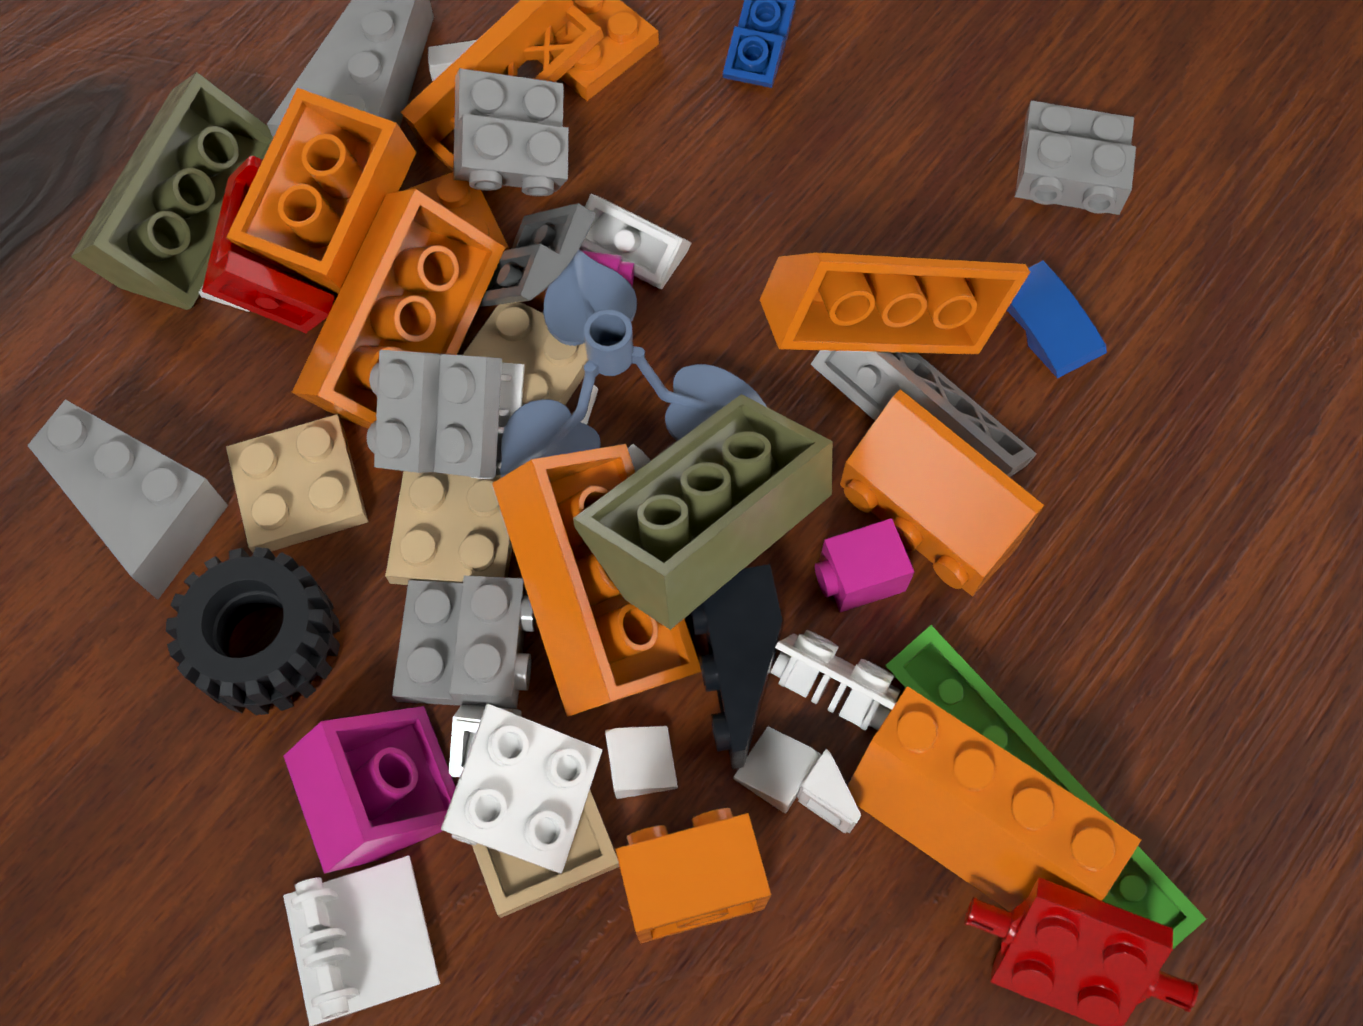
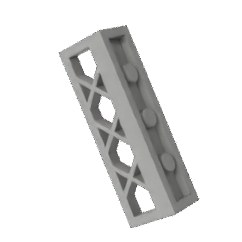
(876, 377)

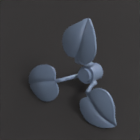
(597, 309)

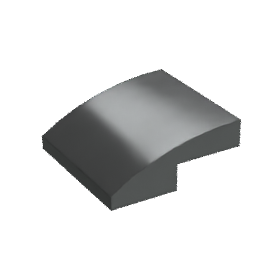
(539, 254)

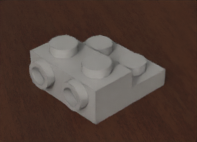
(509, 133)
(1076, 158)
(436, 413)
(464, 642)

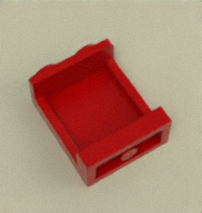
(253, 282)

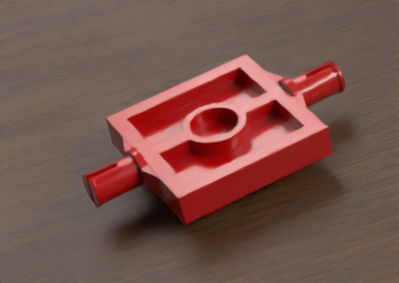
(1081, 954)

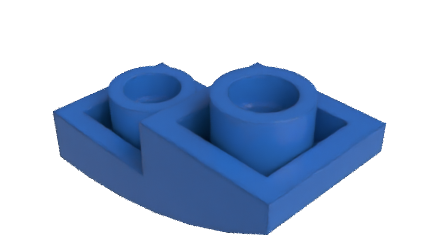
(759, 41)
(1055, 322)

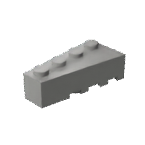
(368, 58)

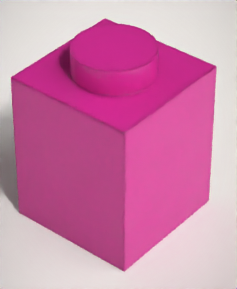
(864, 566)

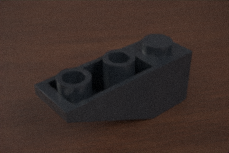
(741, 635)

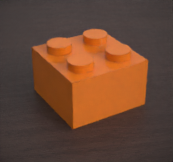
(692, 874)

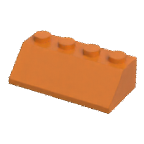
(405, 292)
(887, 302)
(591, 634)
(983, 808)

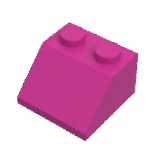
(370, 785)

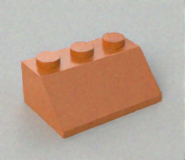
(321, 188)
(938, 494)

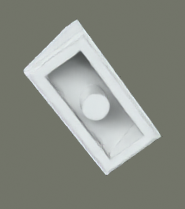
(637, 240)

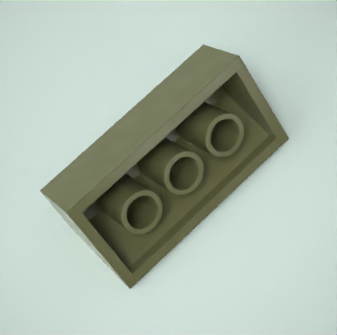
(168, 200)
(707, 507)

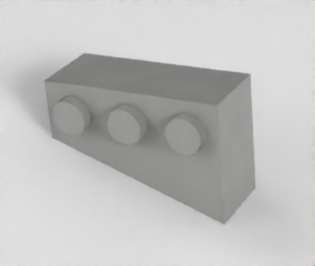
(130, 494)

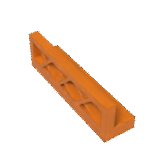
(502, 50)

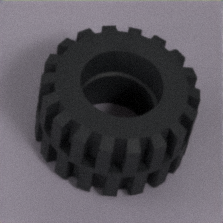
(222, 600)

